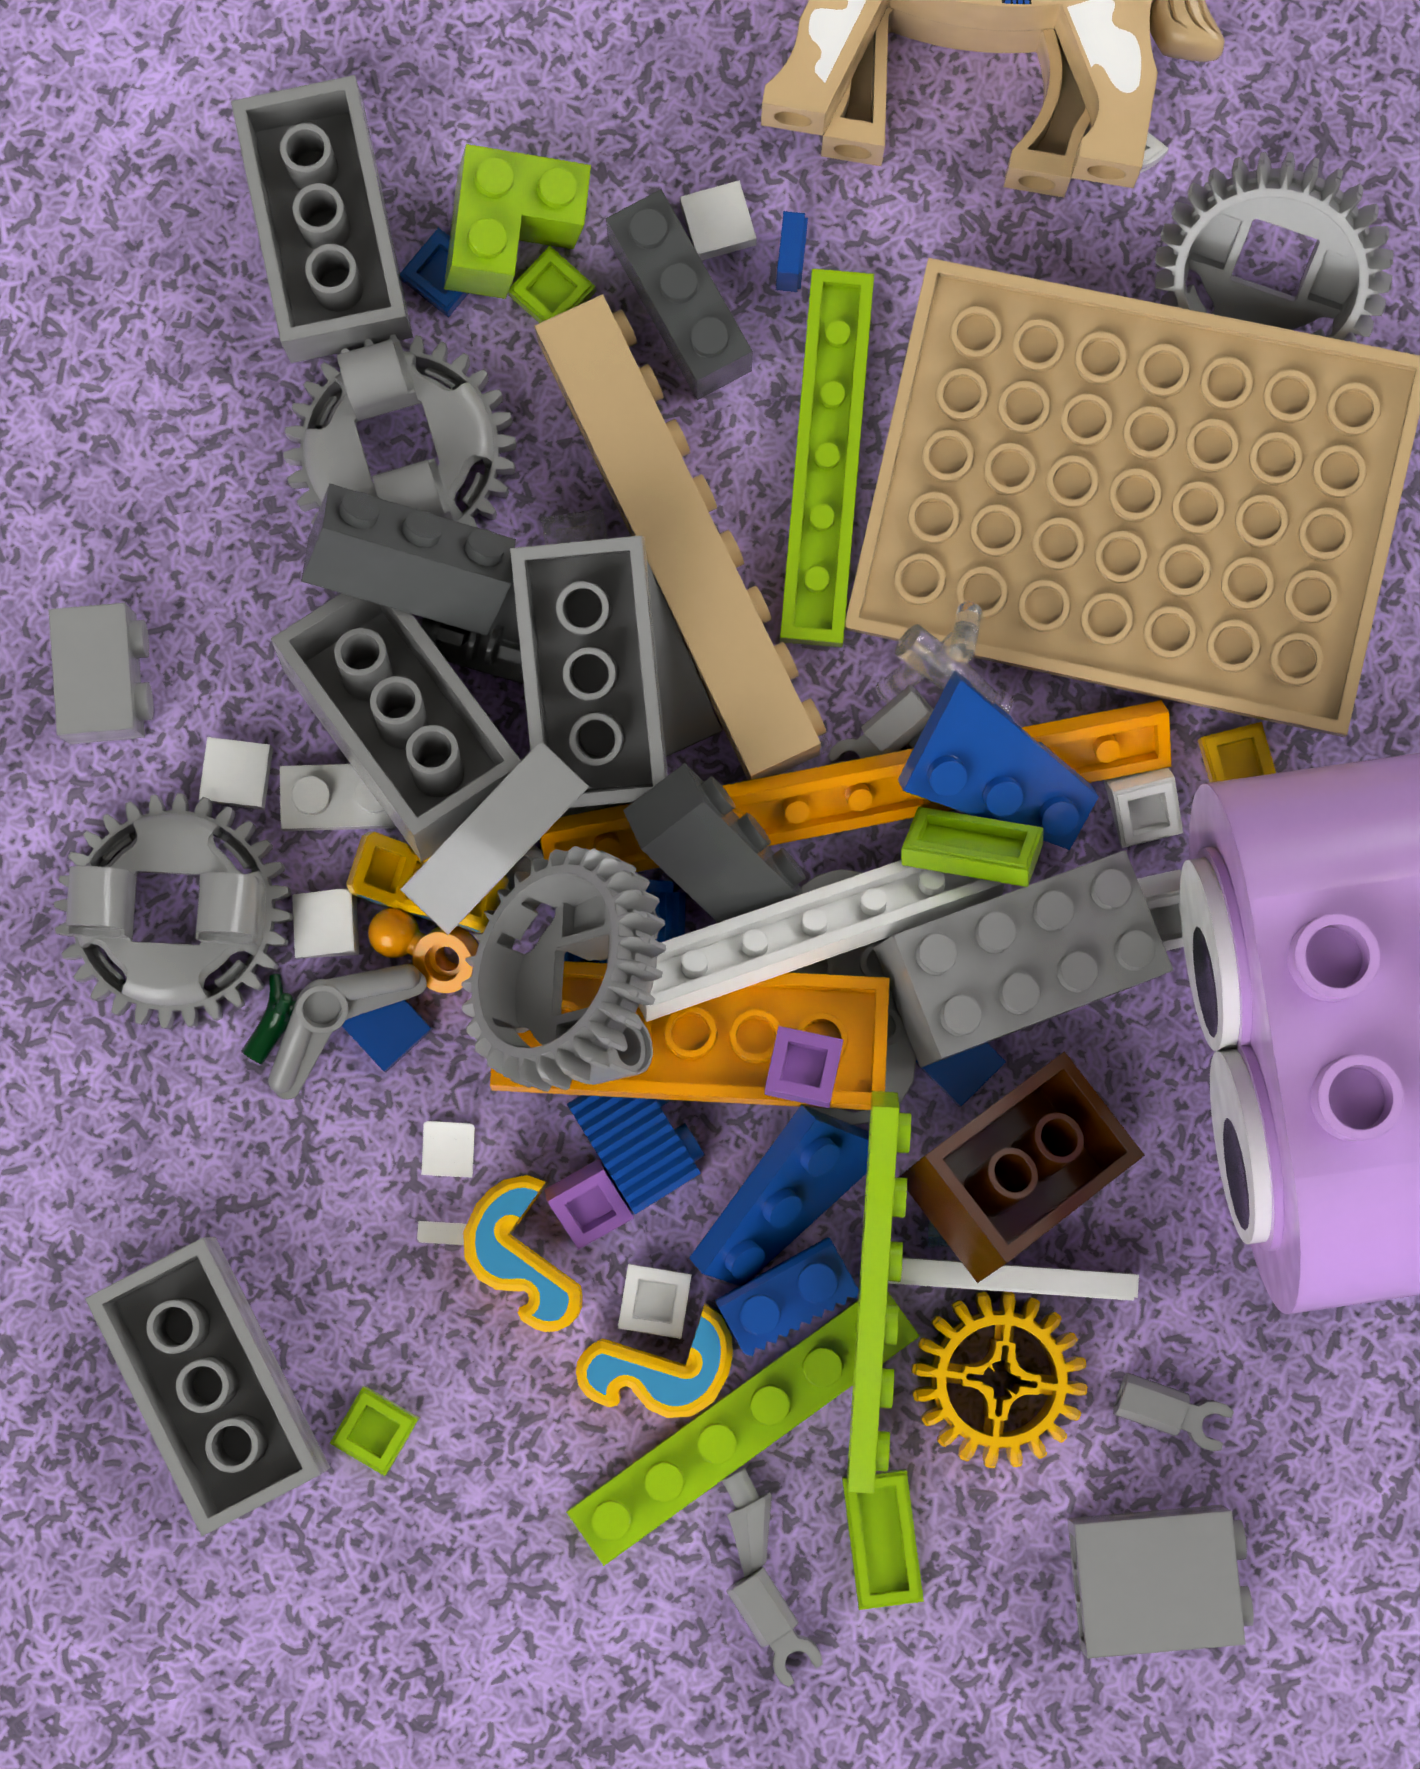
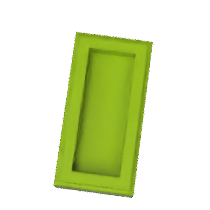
(972, 846)
(883, 1542)

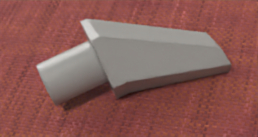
(749, 1520)

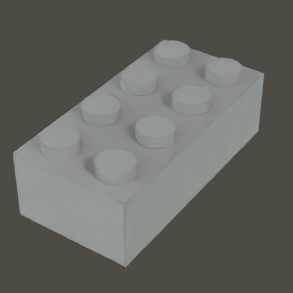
(321, 218)
(592, 663)
(396, 715)
(1022, 958)
(207, 1384)

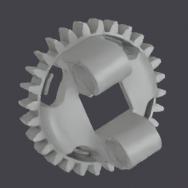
(1342, 271)
(389, 379)
(232, 913)
(598, 917)

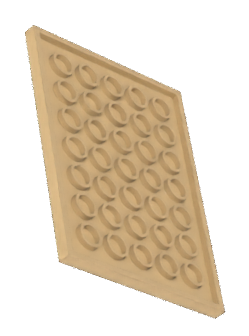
(1139, 494)

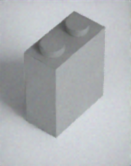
(1159, 1581)

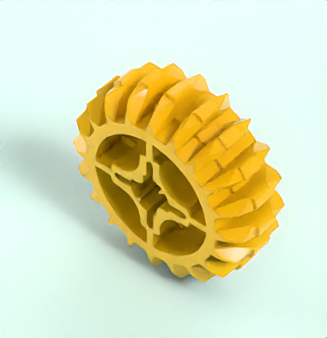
(1053, 1385)

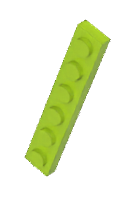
(827, 458)
(879, 1264)
(725, 1435)

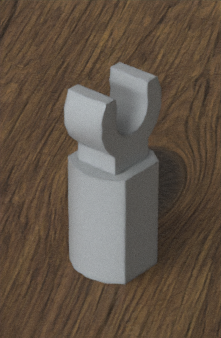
(889, 728)
(1167, 1409)
(771, 1621)

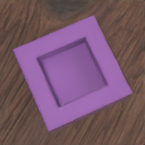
(803, 1067)
(588, 1203)

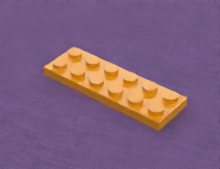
(727, 1043)

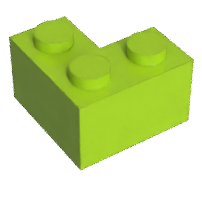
(505, 201)

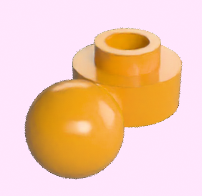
(397, 933)

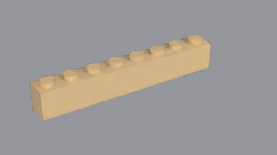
(689, 558)

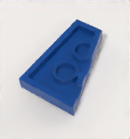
(993, 769)
(786, 1192)

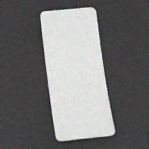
(446, 1152)

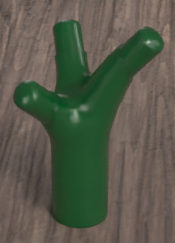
(272, 1023)

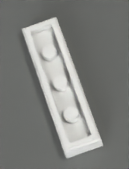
(1022, 1279)

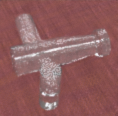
(937, 659)

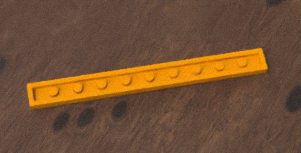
(868, 788)

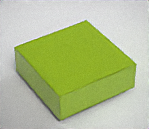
(551, 287)
(374, 1430)

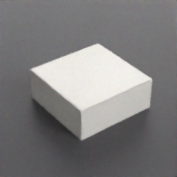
(718, 220)
(236, 773)
(654, 1301)

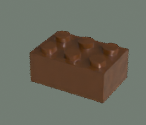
(1021, 1167)

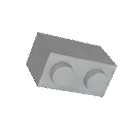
(99, 673)

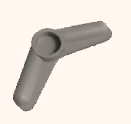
(324, 1008)

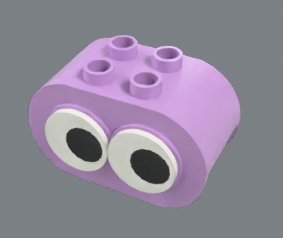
(1312, 1000)

